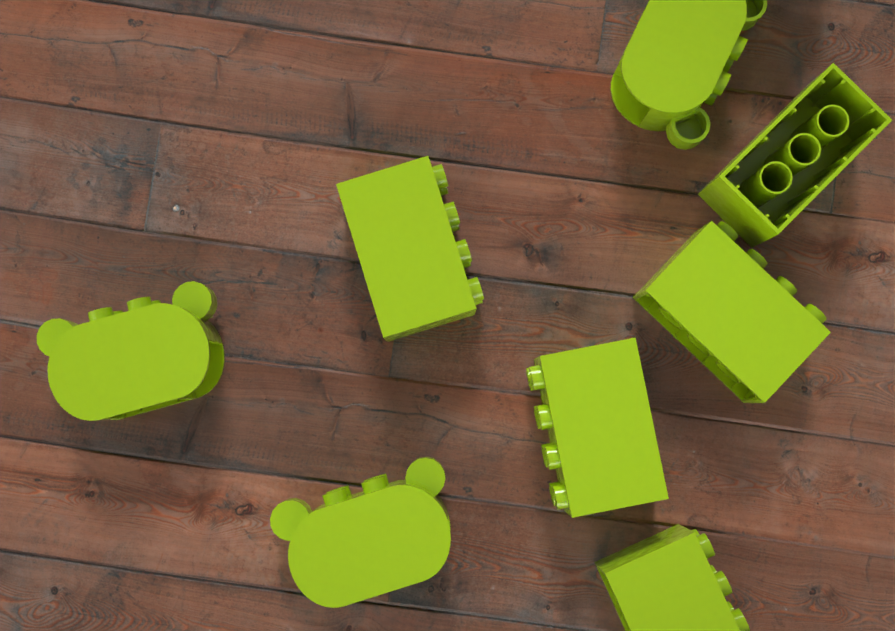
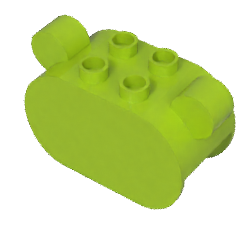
(680, 62)
(135, 357)
(367, 539)

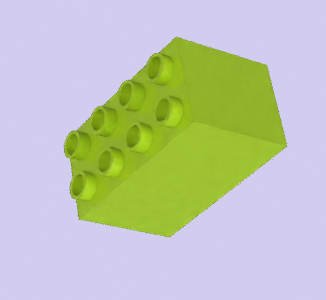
(795, 157)
(410, 248)
(733, 313)
(597, 428)
(670, 585)

